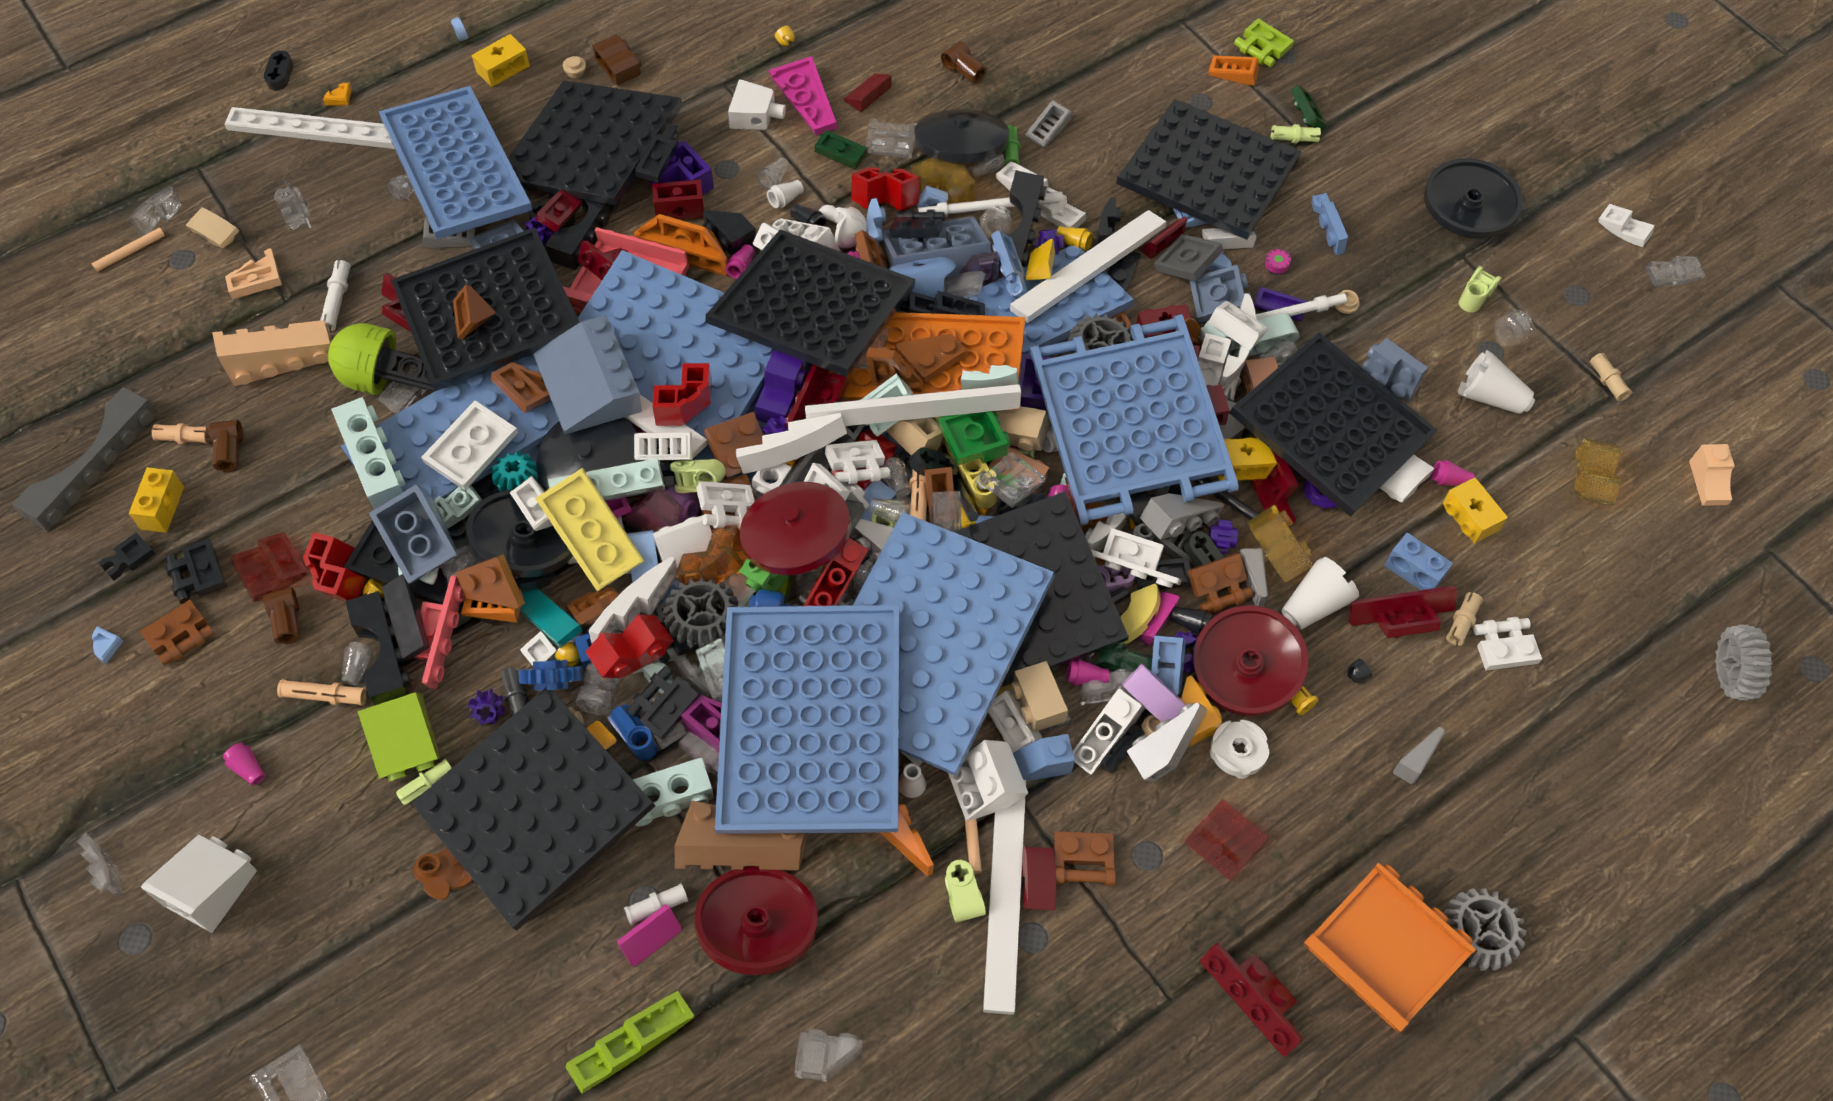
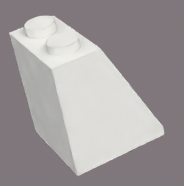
(201, 881)

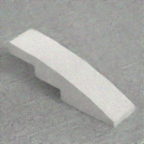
(1056, 212)
(801, 439)
(639, 597)

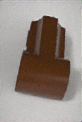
(960, 58)
(225, 440)
(282, 609)

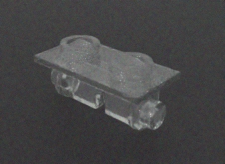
(292, 209)

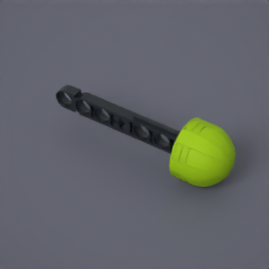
(367, 357)

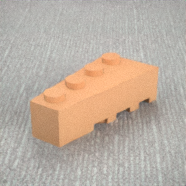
(272, 351)

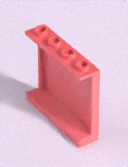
(664, 256)

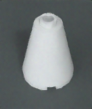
(1496, 385)
(1319, 594)

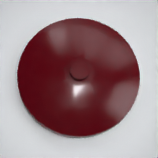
(795, 528)
(1250, 660)
(756, 920)

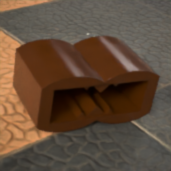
(616, 59)

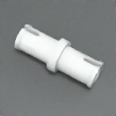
(645, 908)

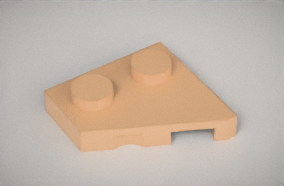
(254, 276)

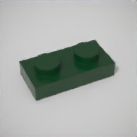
(1306, 104)
(840, 149)

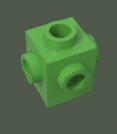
(760, 579)

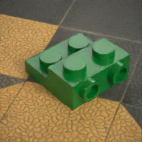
(974, 436)

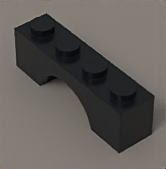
(1025, 195)
(565, 245)
(385, 678)

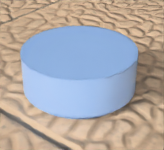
(459, 29)

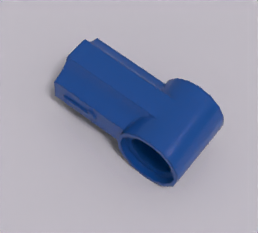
(633, 732)

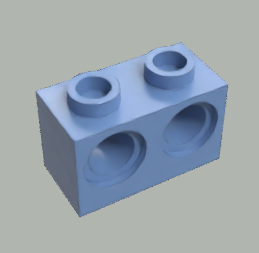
(1418, 563)
(1169, 661)

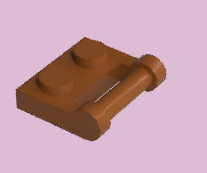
(1084, 850)

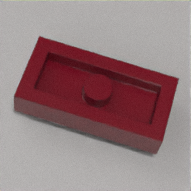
(558, 210)

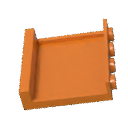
(1390, 946)

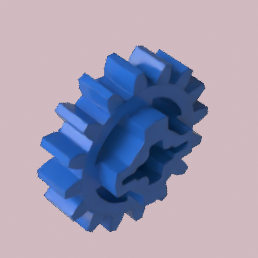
(550, 673)

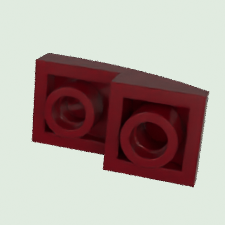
(1040, 878)

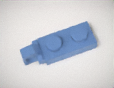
(1331, 222)
(1011, 264)

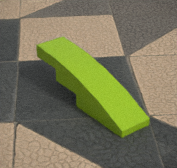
(629, 1042)

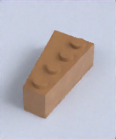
(702, 846)

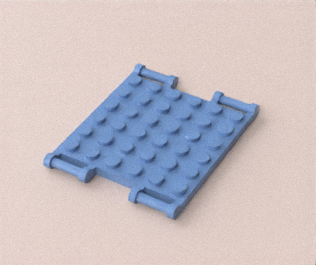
(1132, 418)

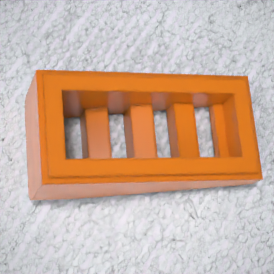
(1243, 69)
(500, 613)

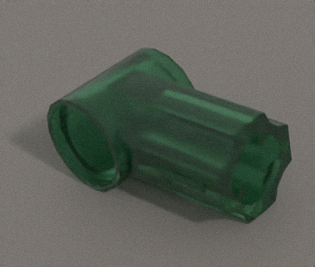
(1121, 657)

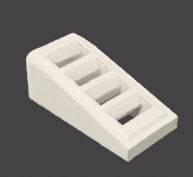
(646, 447)

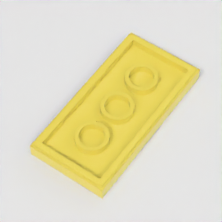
(589, 529)

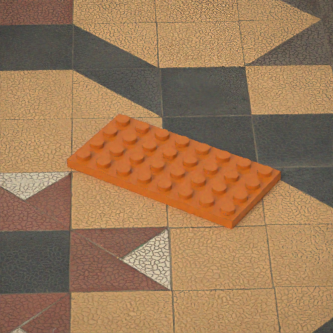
(986, 339)

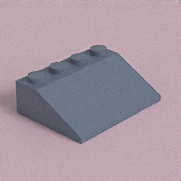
(956, 241)
(588, 376)

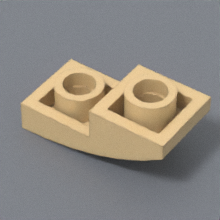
(213, 228)

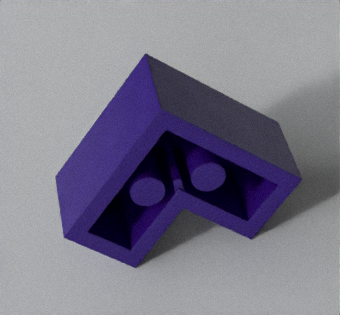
(687, 166)
(783, 381)

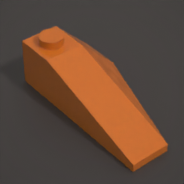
(910, 842)

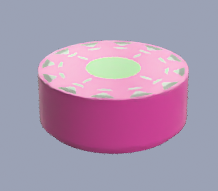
(1277, 261)

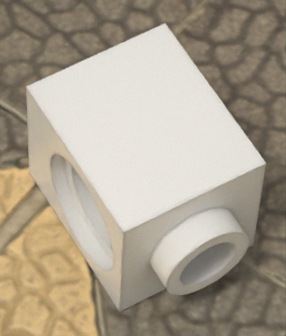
(777, 473)

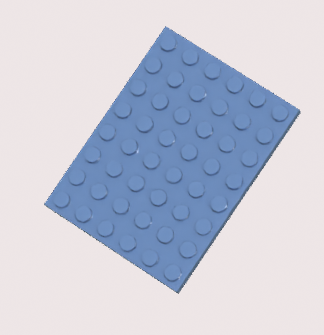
(664, 324)
(958, 631)
(809, 720)

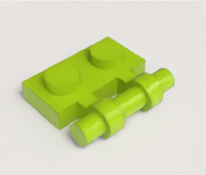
(1268, 39)

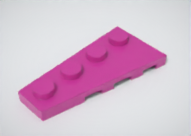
(806, 93)

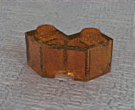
(720, 560)

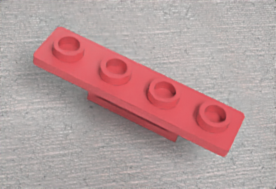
(439, 624)

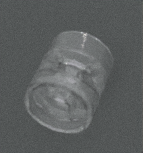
(597, 692)

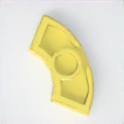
(1142, 608)

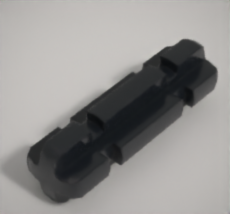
(1119, 751)

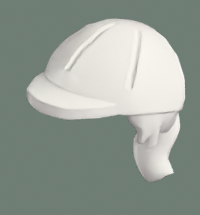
(848, 222)

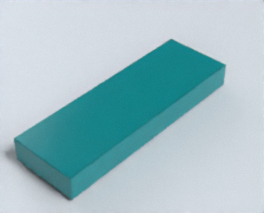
(549, 617)

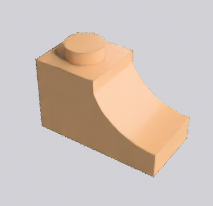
(1712, 473)

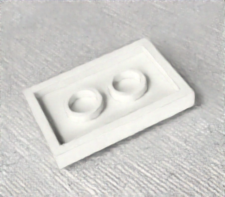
(469, 445)

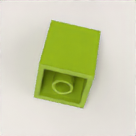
(400, 736)

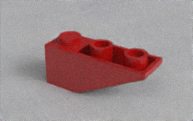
(836, 575)

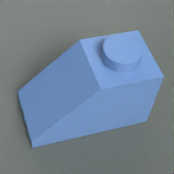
(1045, 758)

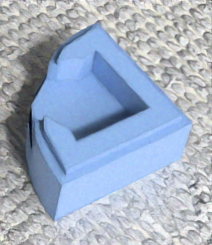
(931, 196)
(1220, 263)
(105, 644)

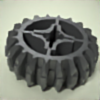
(1101, 332)
(699, 602)

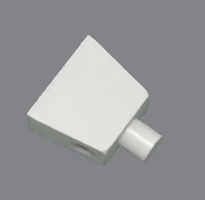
(753, 107)

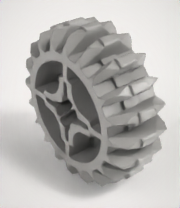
(1743, 662)
(1506, 943)

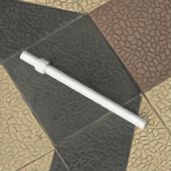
(984, 204)
(1319, 304)

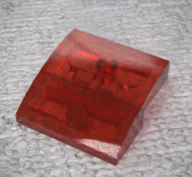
(269, 566)
(1226, 840)

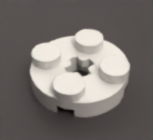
(1236, 763)

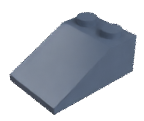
(414, 532)

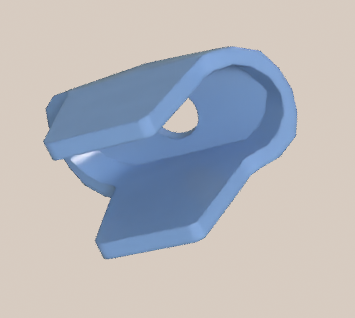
(928, 273)

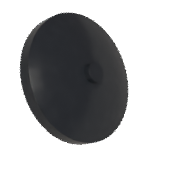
(961, 135)
(1473, 198)
(589, 448)
(501, 528)

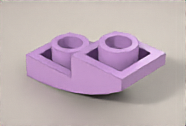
(1153, 694)

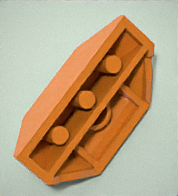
(699, 242)

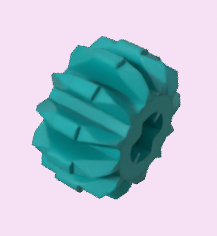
(513, 471)

